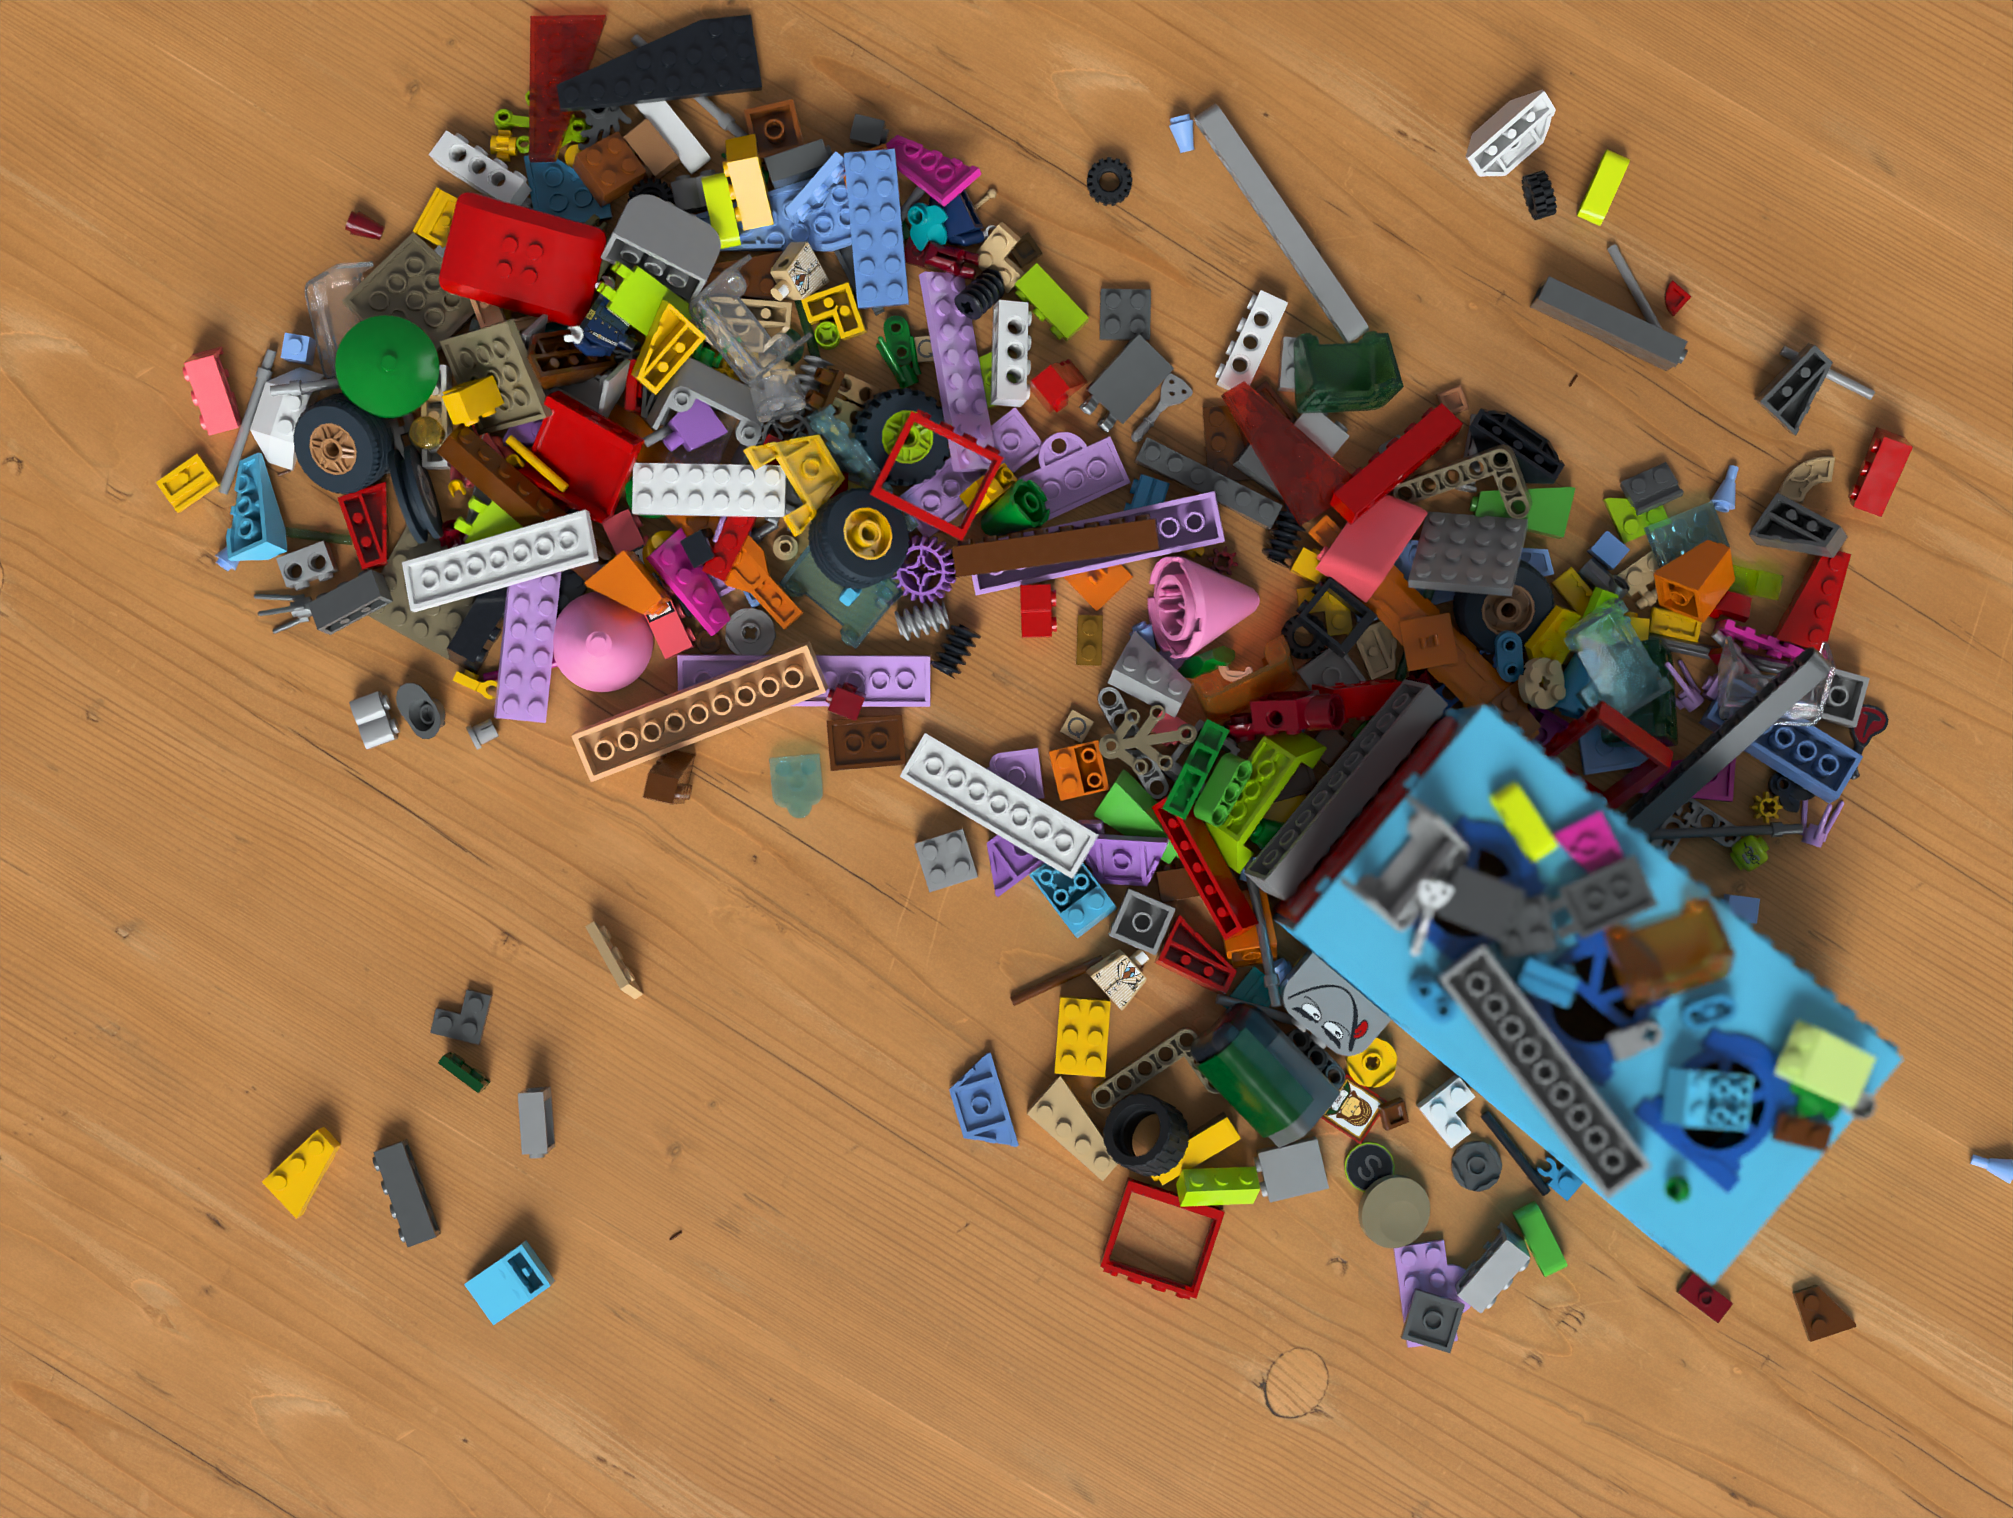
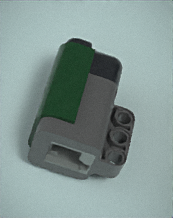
(1266, 1073)

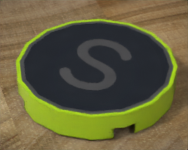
(1367, 1164)

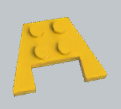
(809, 470)
(1548, 638)

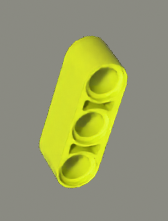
(1603, 187)
(721, 209)
(1523, 822)

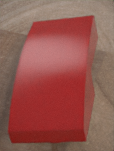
(1733, 606)

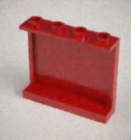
(586, 453)

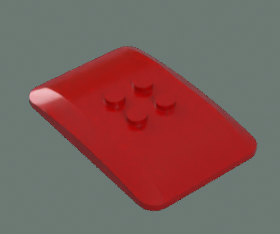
(522, 259)

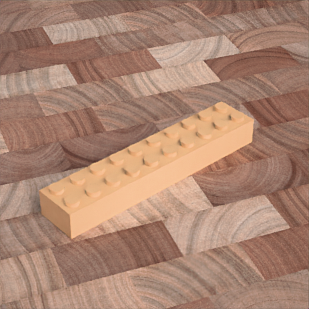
(700, 711)

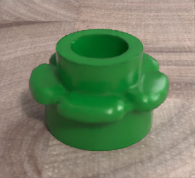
(1677, 1189)

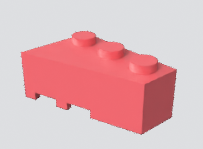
(212, 391)

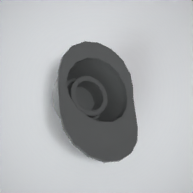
(420, 710)

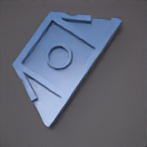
(982, 1105)

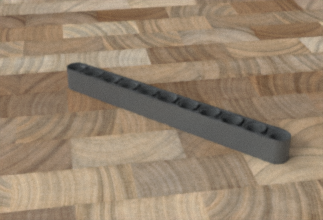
(1728, 741)

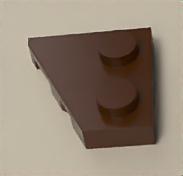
(1820, 1313)

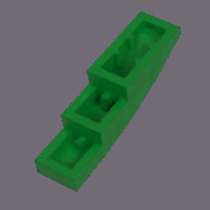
(1196, 769)

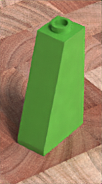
(1547, 514)
(1130, 812)

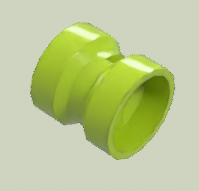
(827, 331)

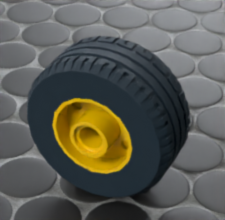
(858, 539)

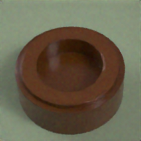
(708, 644)

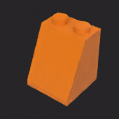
(1695, 580)
(630, 584)
(1245, 949)

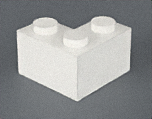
(1441, 1110)

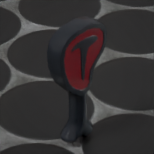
(1870, 723)

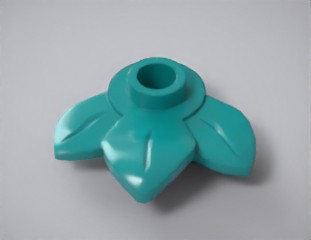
(927, 227)

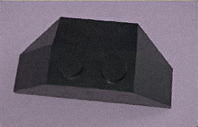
(1533, 452)

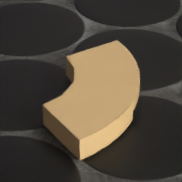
(1806, 476)

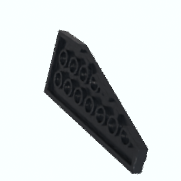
(692, 62)

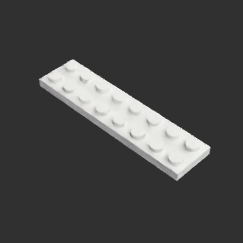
(500, 561)
(999, 806)

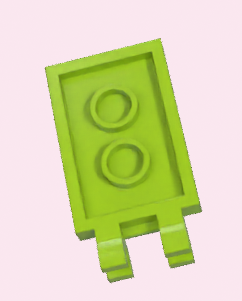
(639, 297)
(488, 523)

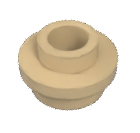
(785, 555)

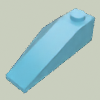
(257, 521)

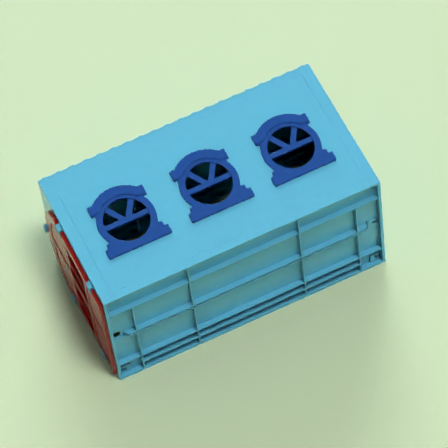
(1744, 1171)

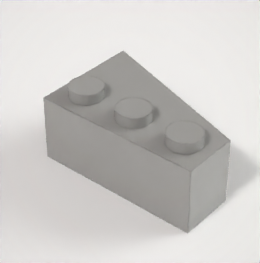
(1149, 676)
(1494, 1269)

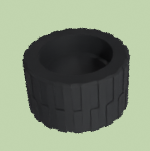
(1121, 1126)

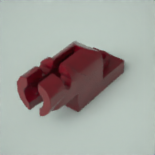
(942, 259)

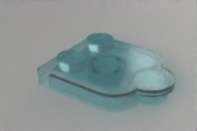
(796, 782)

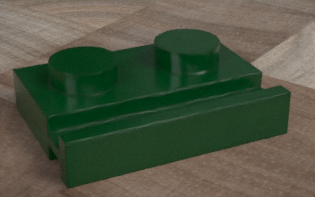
(468, 1075)

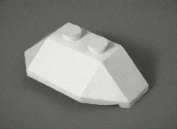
(1510, 135)
(277, 417)

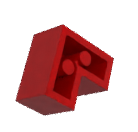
(1036, 611)

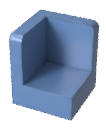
(1608, 550)

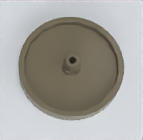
(1394, 1211)

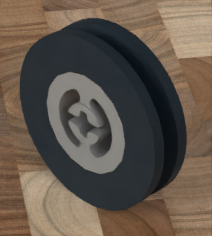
(415, 494)

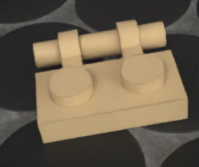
(1638, 576)

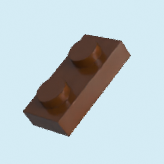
(1801, 1132)

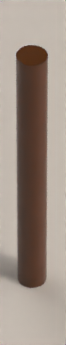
(1054, 981)

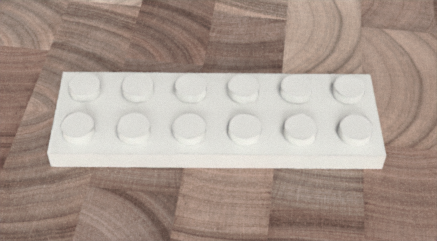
(708, 490)

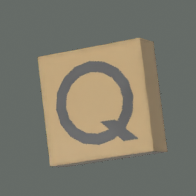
(924, 349)
(1076, 726)

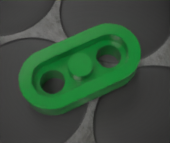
(899, 339)

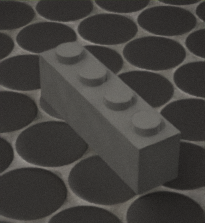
(406, 1193)

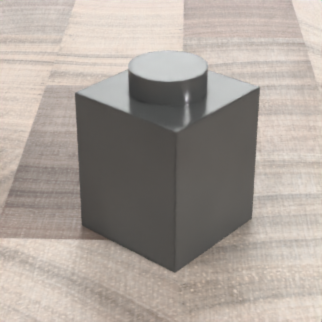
(868, 131)

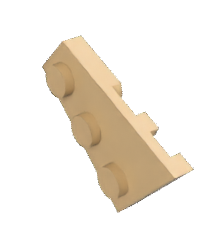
(613, 960)

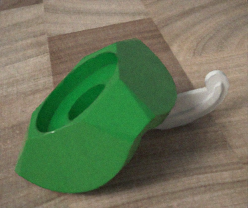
(1210, 661)

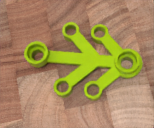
(522, 121)

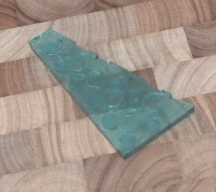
(851, 451)

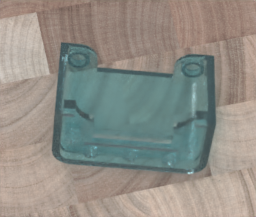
(859, 617)
(1616, 658)

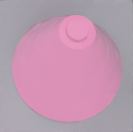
(1194, 605)
(601, 643)

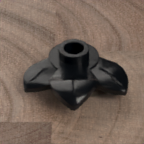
(1791, 793)

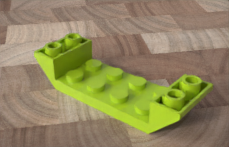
(1273, 765)

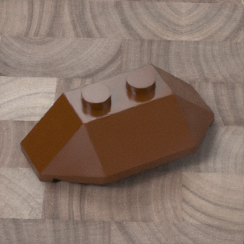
(561, 362)

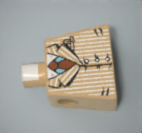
(797, 273)
(1120, 976)

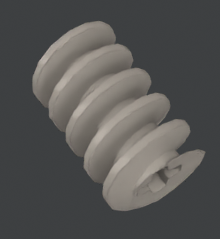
(807, 379)
(922, 620)

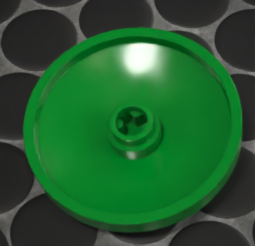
(387, 366)

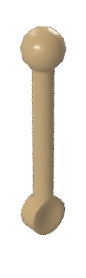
(992, 193)

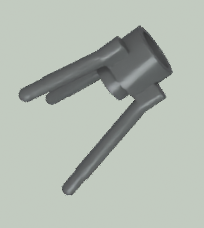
(298, 608)

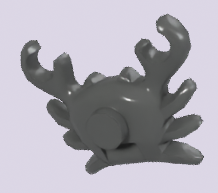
(601, 120)

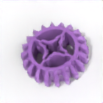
(945, 568)

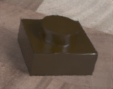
(1026, 250)

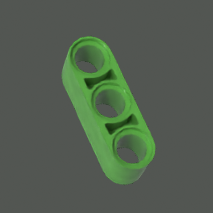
(1223, 789)
(1539, 1239)

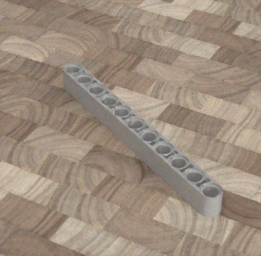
(1281, 223)

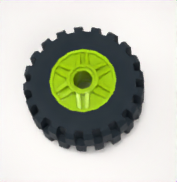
(881, 424)

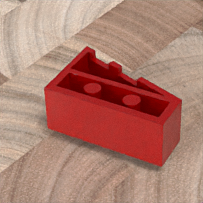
(1057, 384)
(1880, 472)
(368, 524)
(1361, 698)
(1194, 958)

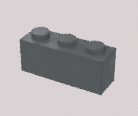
(350, 601)

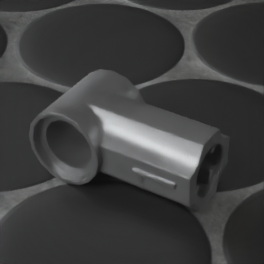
(1597, 576)

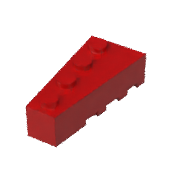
(1814, 603)

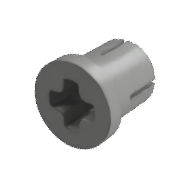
(482, 733)

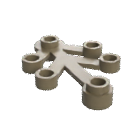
(1143, 740)

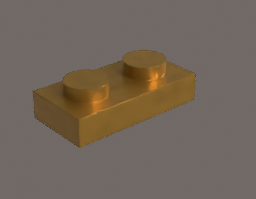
(1089, 640)

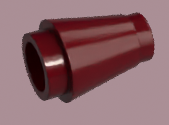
(364, 226)

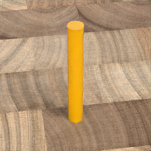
(537, 463)

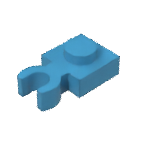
(1561, 1180)

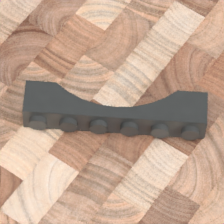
(1204, 480)

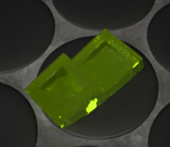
(1756, 583)

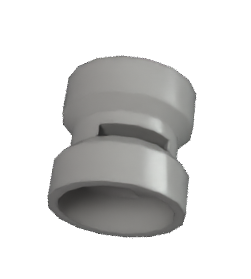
(1864, 1108)

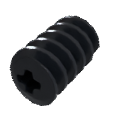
(980, 294)
(1283, 539)
(955, 650)

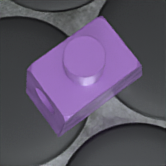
(694, 427)

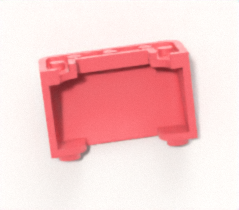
(1371, 546)

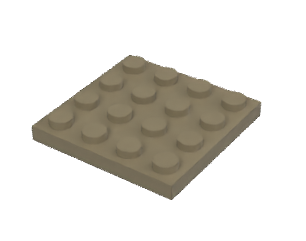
(410, 289)
(500, 353)
(429, 627)

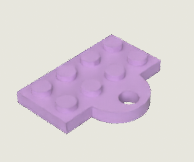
(1077, 472)
(1426, 1268)

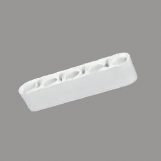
(675, 134)

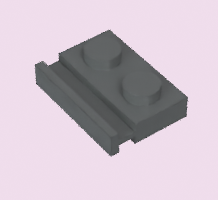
(1651, 488)

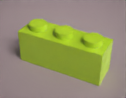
(1050, 303)
(1218, 1186)

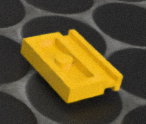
(436, 218)
(187, 483)

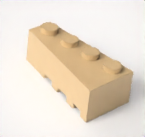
(1068, 1122)

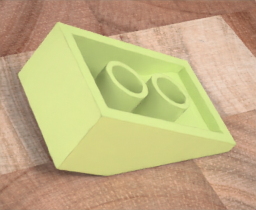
(1825, 1064)

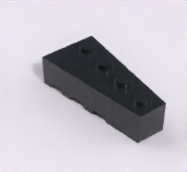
(479, 630)

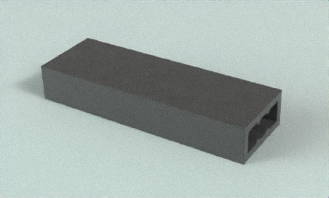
(1609, 324)

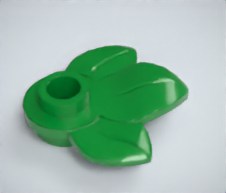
(1812, 1103)

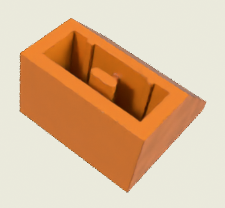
(1078, 770)

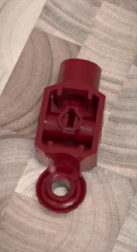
(1287, 712)

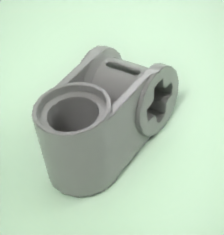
(1629, 1041)

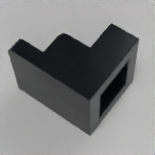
(698, 547)

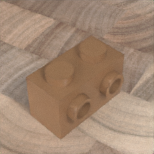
(652, 150)

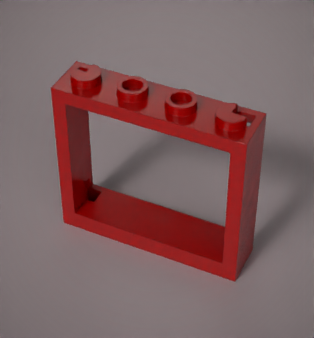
(967, 441)
(1658, 754)
(1160, 1282)

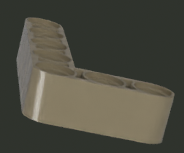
(1468, 475)
(1157, 1063)

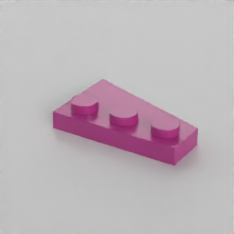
(1590, 843)

